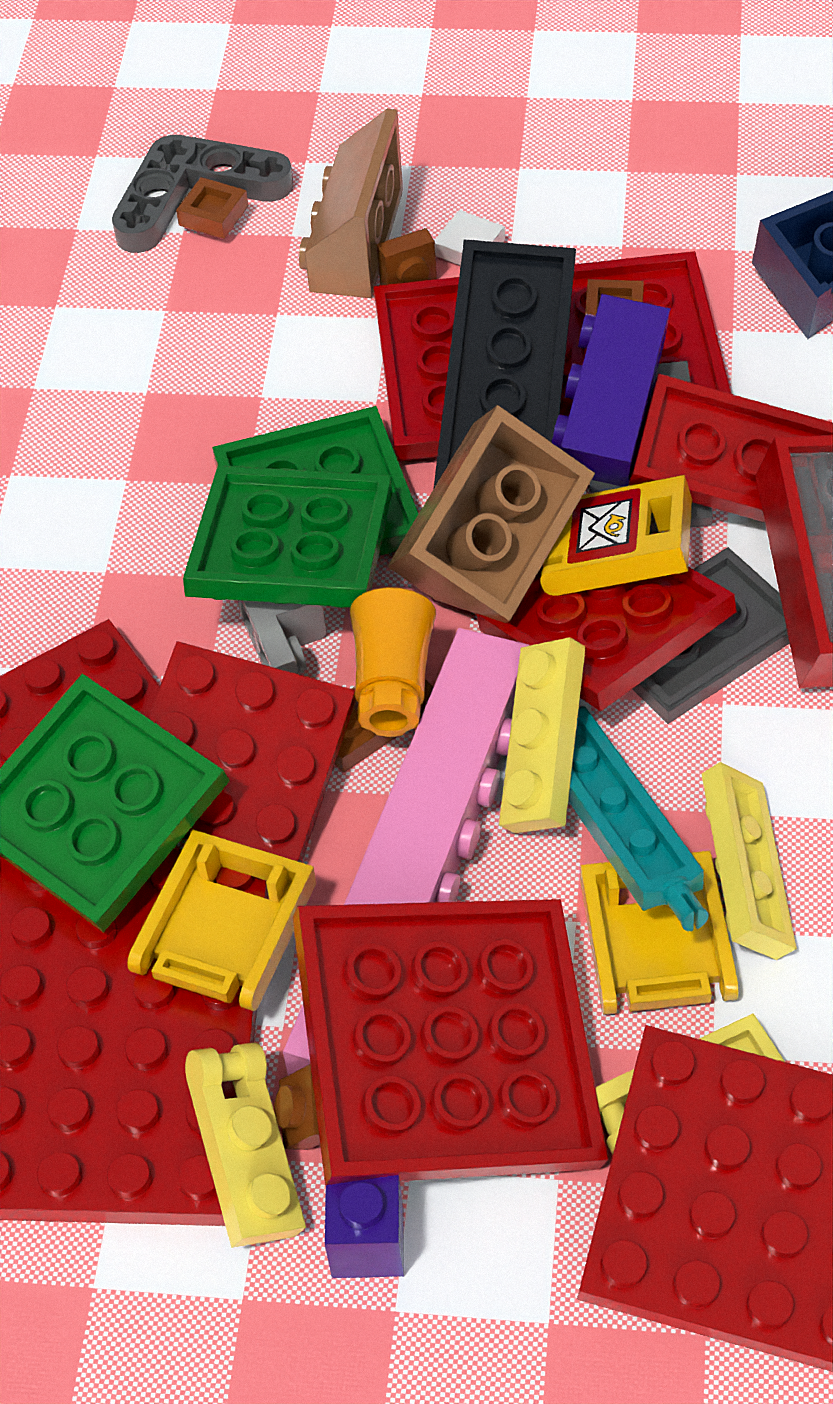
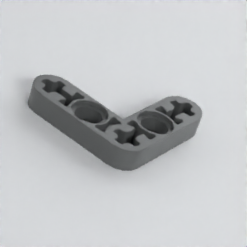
(260, 172)

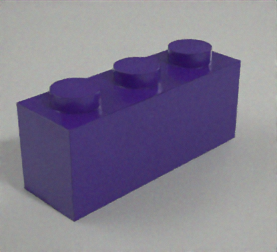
(612, 387)

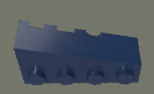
(797, 261)

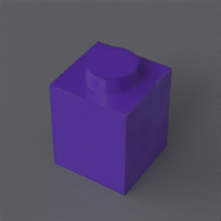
(365, 1228)

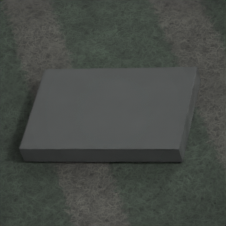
(727, 650)

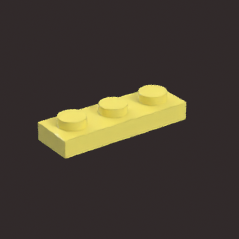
(542, 736)
(747, 862)

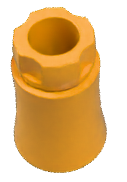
(391, 657)

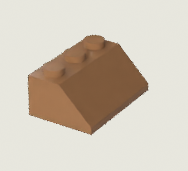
(355, 211)
(492, 517)

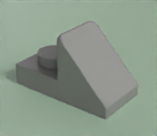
(281, 630)

